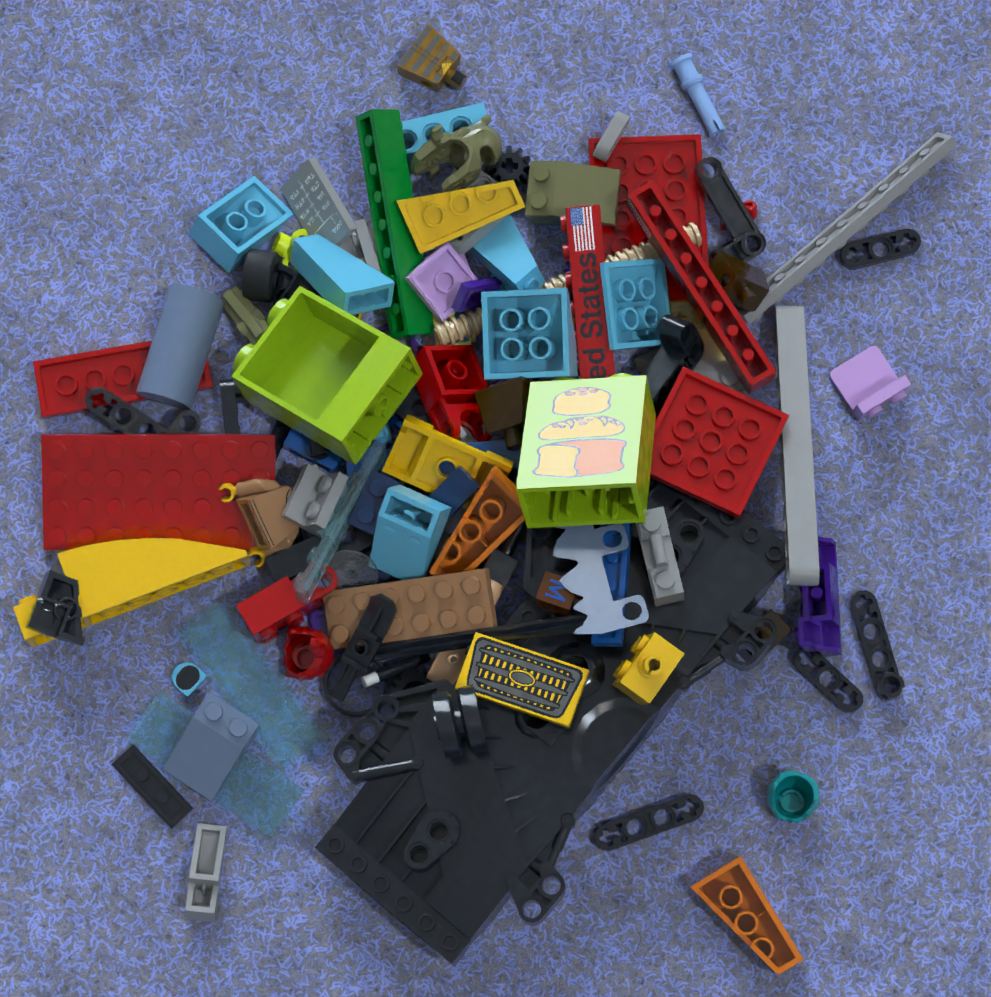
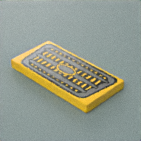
(523, 679)

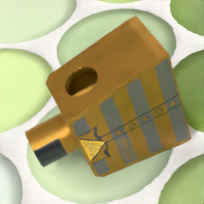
(432, 62)

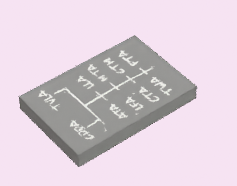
(317, 203)

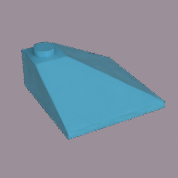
(634, 302)

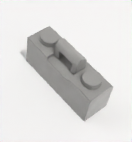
(660, 558)

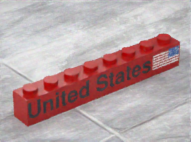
(585, 254)
(700, 287)

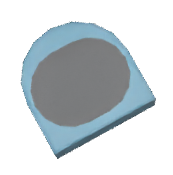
(188, 678)

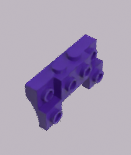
(820, 613)

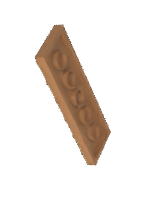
(423, 606)

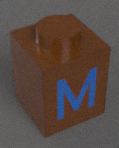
(555, 596)

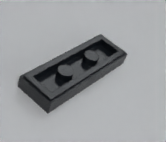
(152, 786)

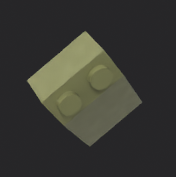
(567, 184)

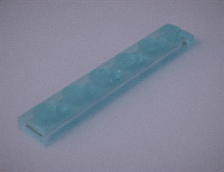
(335, 530)

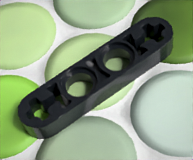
(650, 827)

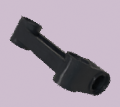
(730, 211)

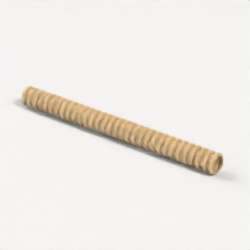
(472, 322)

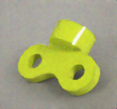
(283, 245)

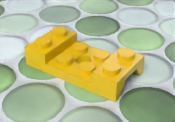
(422, 449)

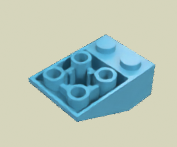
(407, 532)

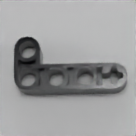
(680, 348)
(138, 417)

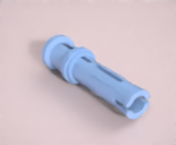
(692, 83)

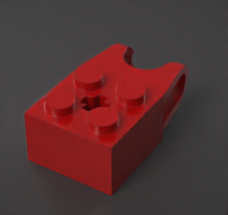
(448, 389)
(278, 607)

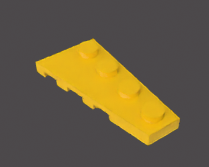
(453, 213)

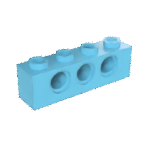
(419, 128)

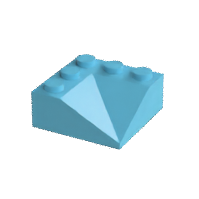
(528, 334)

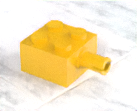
(647, 668)

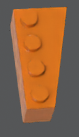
(484, 526)
(744, 907)

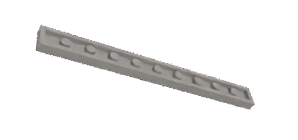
(852, 221)

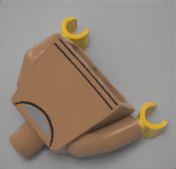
(262, 507)

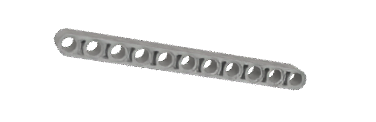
(796, 447)

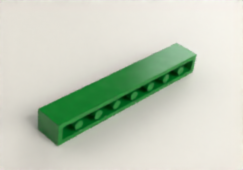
(386, 182)

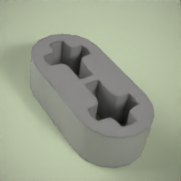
(611, 136)

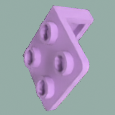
(868, 383)

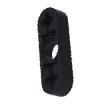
(898, 236)
(848, 689)

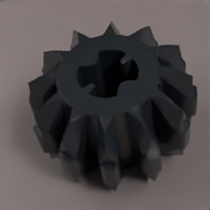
(519, 166)

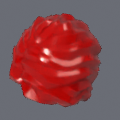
(306, 653)

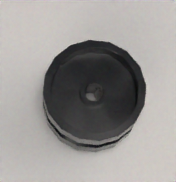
(460, 721)

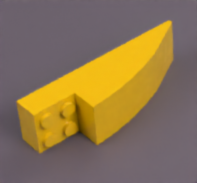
(134, 573)

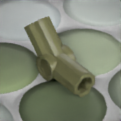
(248, 319)

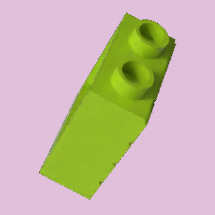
(326, 374)

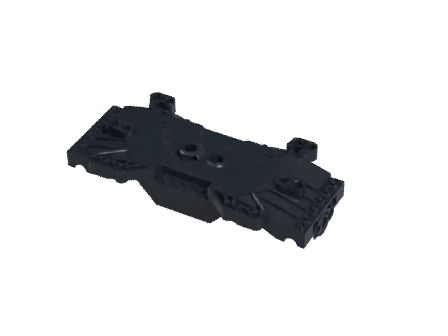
(467, 832)

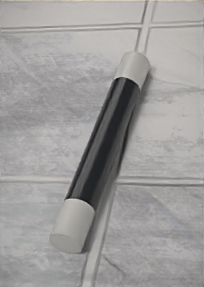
(396, 668)

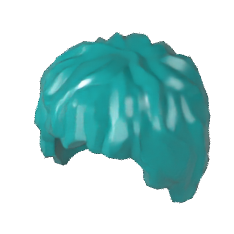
(793, 796)

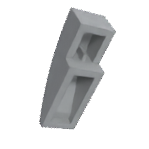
(206, 872)

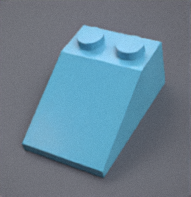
(239, 223)

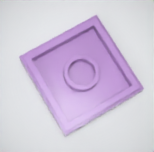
(439, 280)

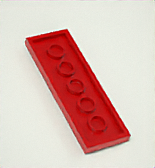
(67, 379)

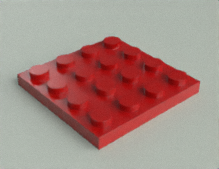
(713, 441)

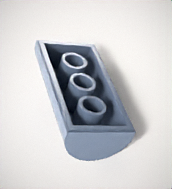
(180, 346)

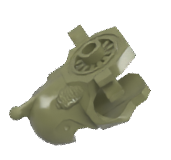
(462, 150)

